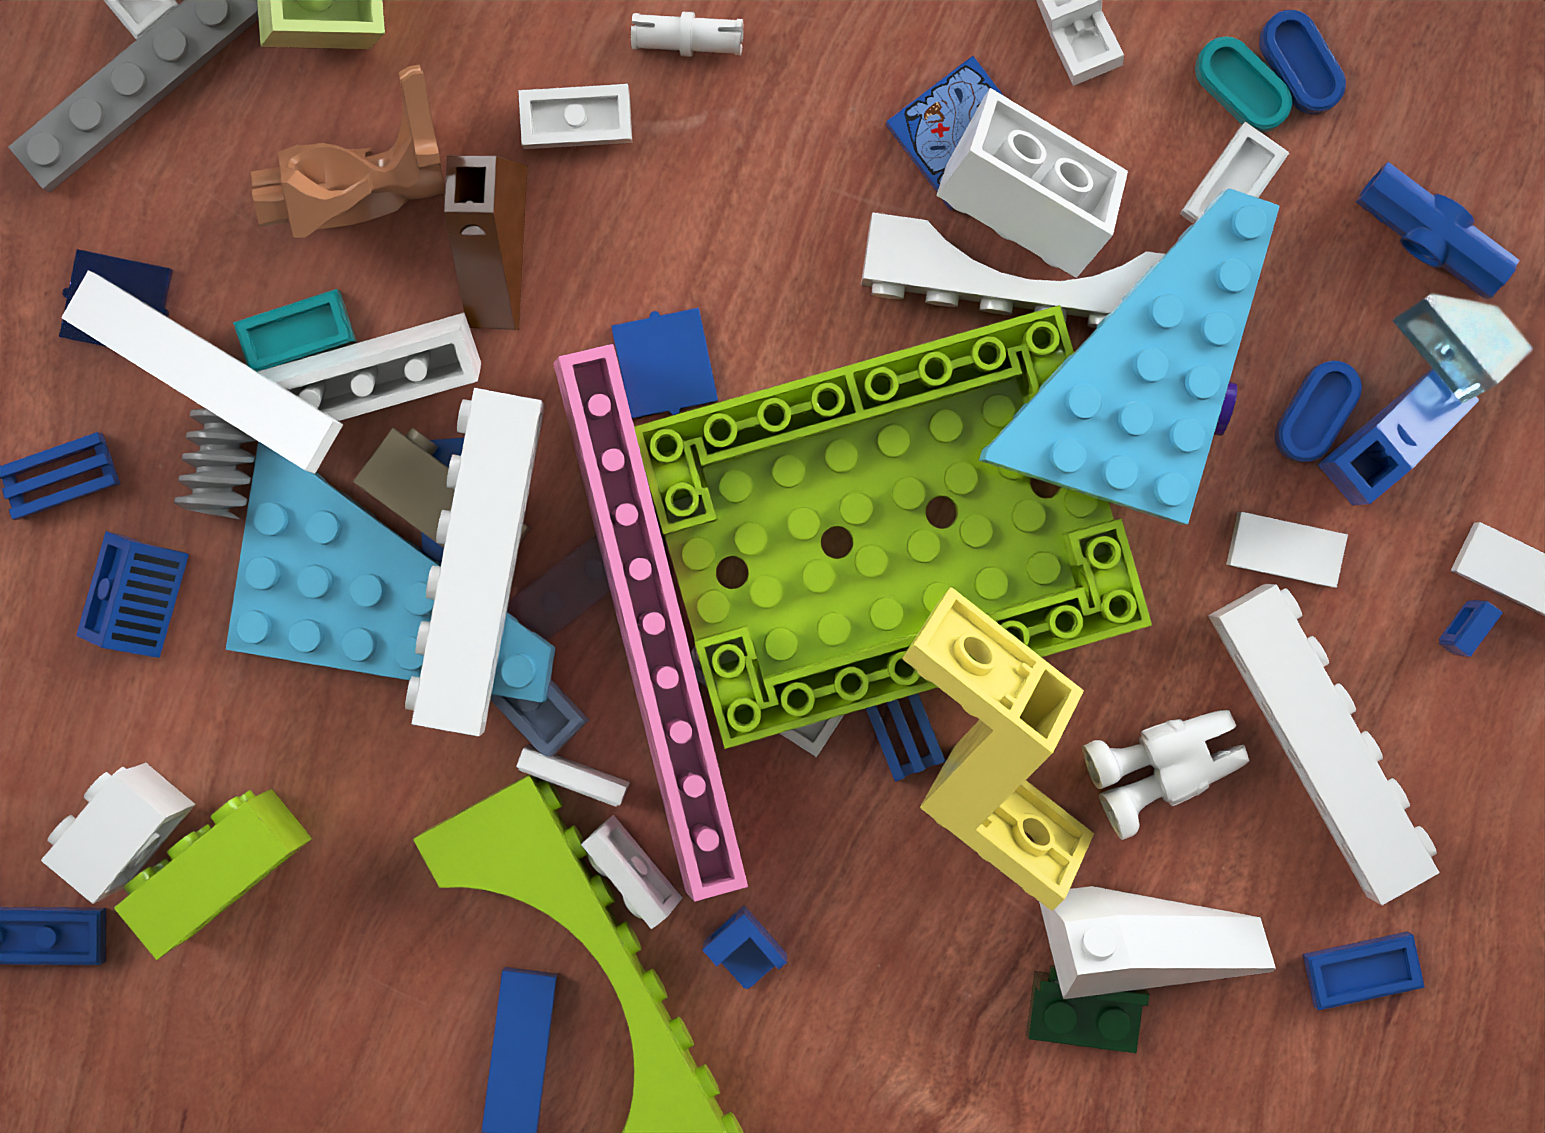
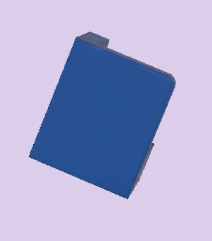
(744, 948)

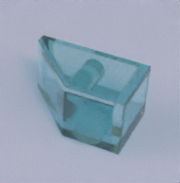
(1463, 342)

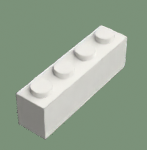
(384, 369)

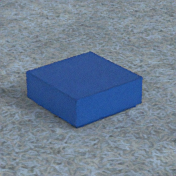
(1469, 627)

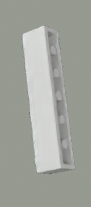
(476, 563)
(1324, 742)

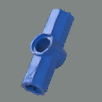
(1437, 231)

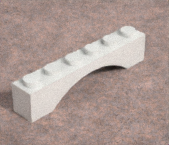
(917, 259)

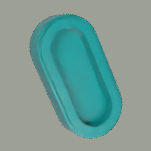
(1243, 84)

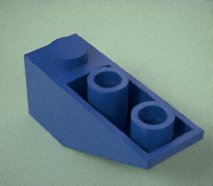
(1394, 439)

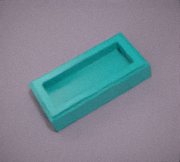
(295, 331)

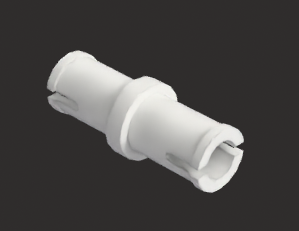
(687, 34)

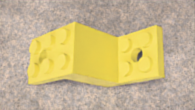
(1021, 718)

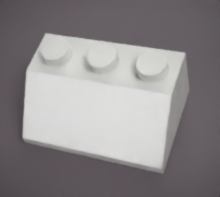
(1034, 184)

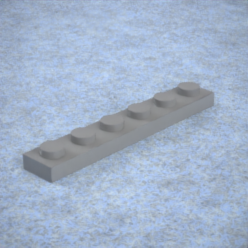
(130, 86)

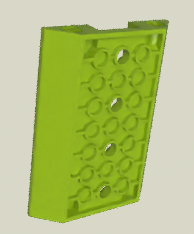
(868, 456)

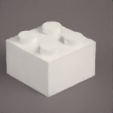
(116, 831)

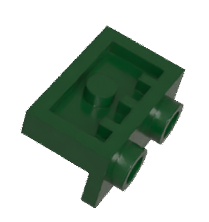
(1089, 1021)

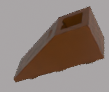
(487, 236)

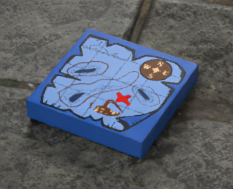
(938, 118)

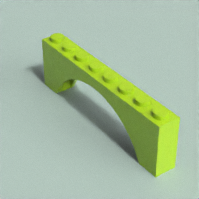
(525, 851)

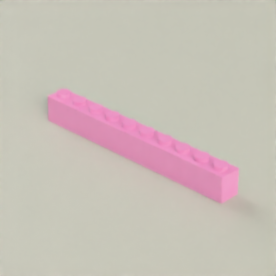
(650, 622)

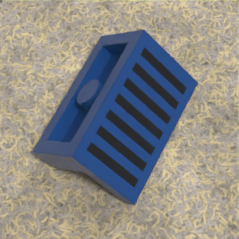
(132, 595)

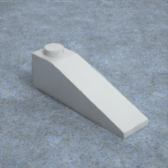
(1135, 942)

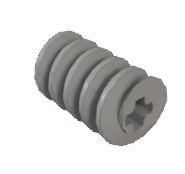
(215, 466)

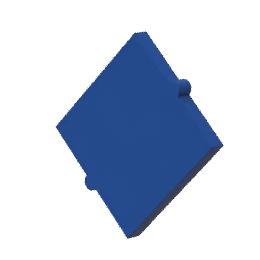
(664, 363)

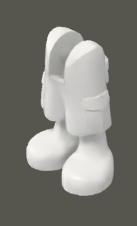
(1179, 763)

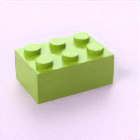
(210, 870)

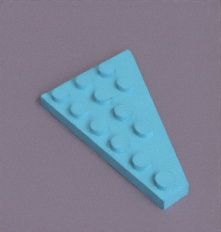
(1146, 389)
(344, 589)

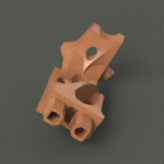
(343, 187)

